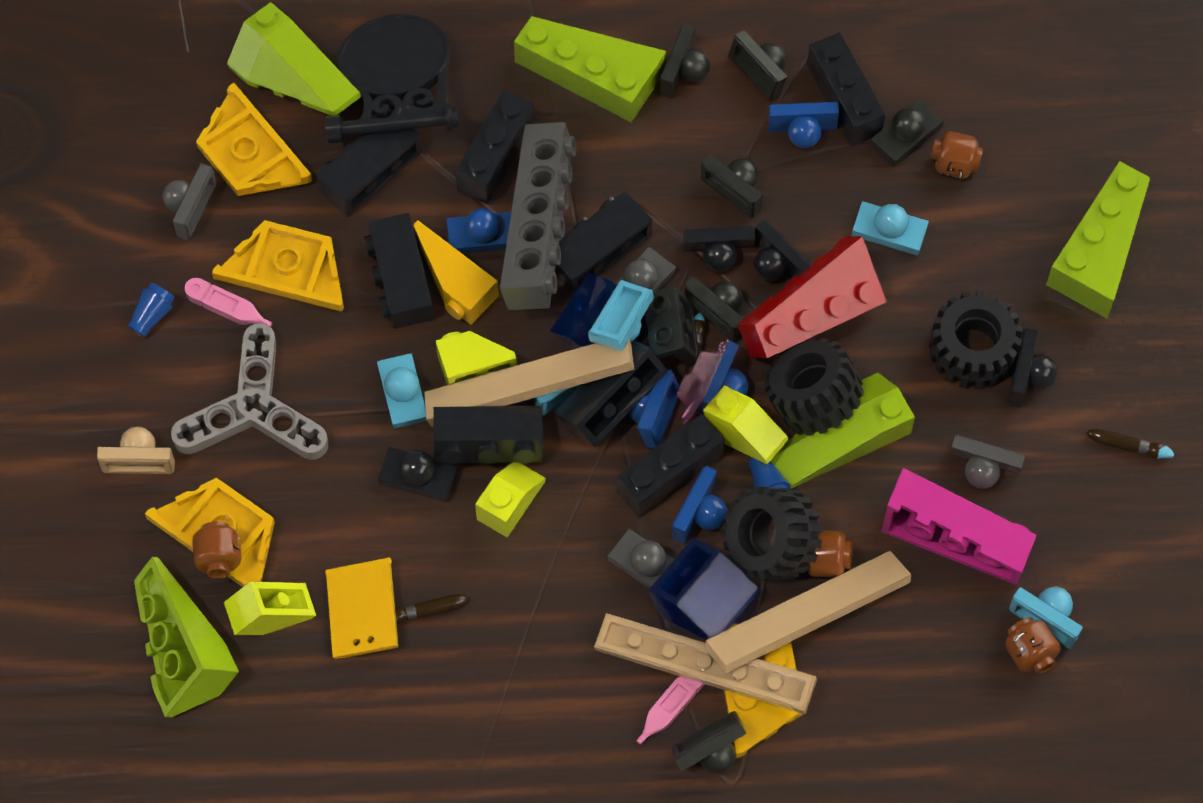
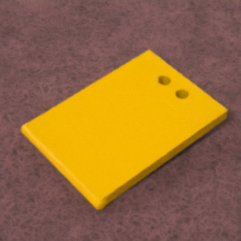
(361, 608)

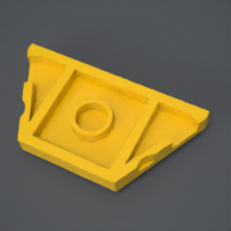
(249, 149)
(285, 264)
(220, 503)
(758, 717)

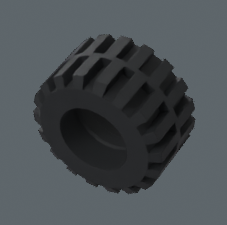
(975, 314)
(813, 386)
(795, 533)

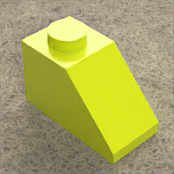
(470, 356)
(744, 425)
(508, 497)
(268, 607)

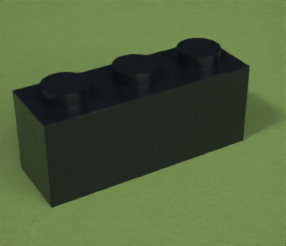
(844, 83)
(494, 147)
(367, 167)
(602, 240)
(399, 271)
(603, 403)
(487, 434)
(669, 466)

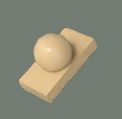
(136, 455)

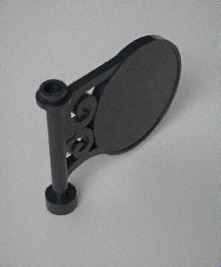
(394, 62)

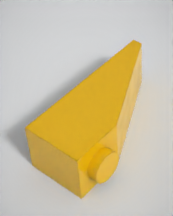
(460, 282)

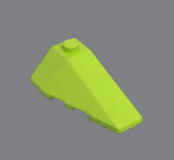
(282, 58)
(876, 423)
(186, 649)

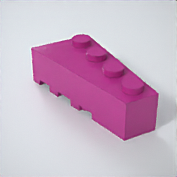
(956, 528)

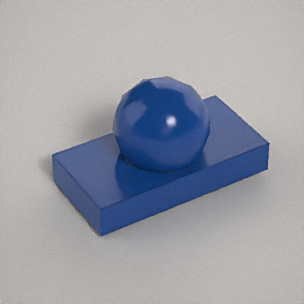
(803, 121)
(479, 231)
(724, 376)
(655, 410)
(700, 507)

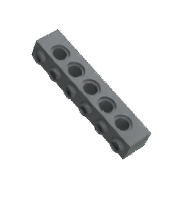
(537, 216)

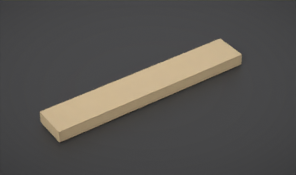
(533, 378)
(807, 611)
(692, 661)

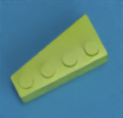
(592, 65)
(1098, 248)

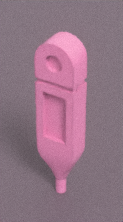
(223, 302)
(669, 706)

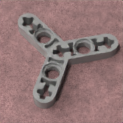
(250, 392)

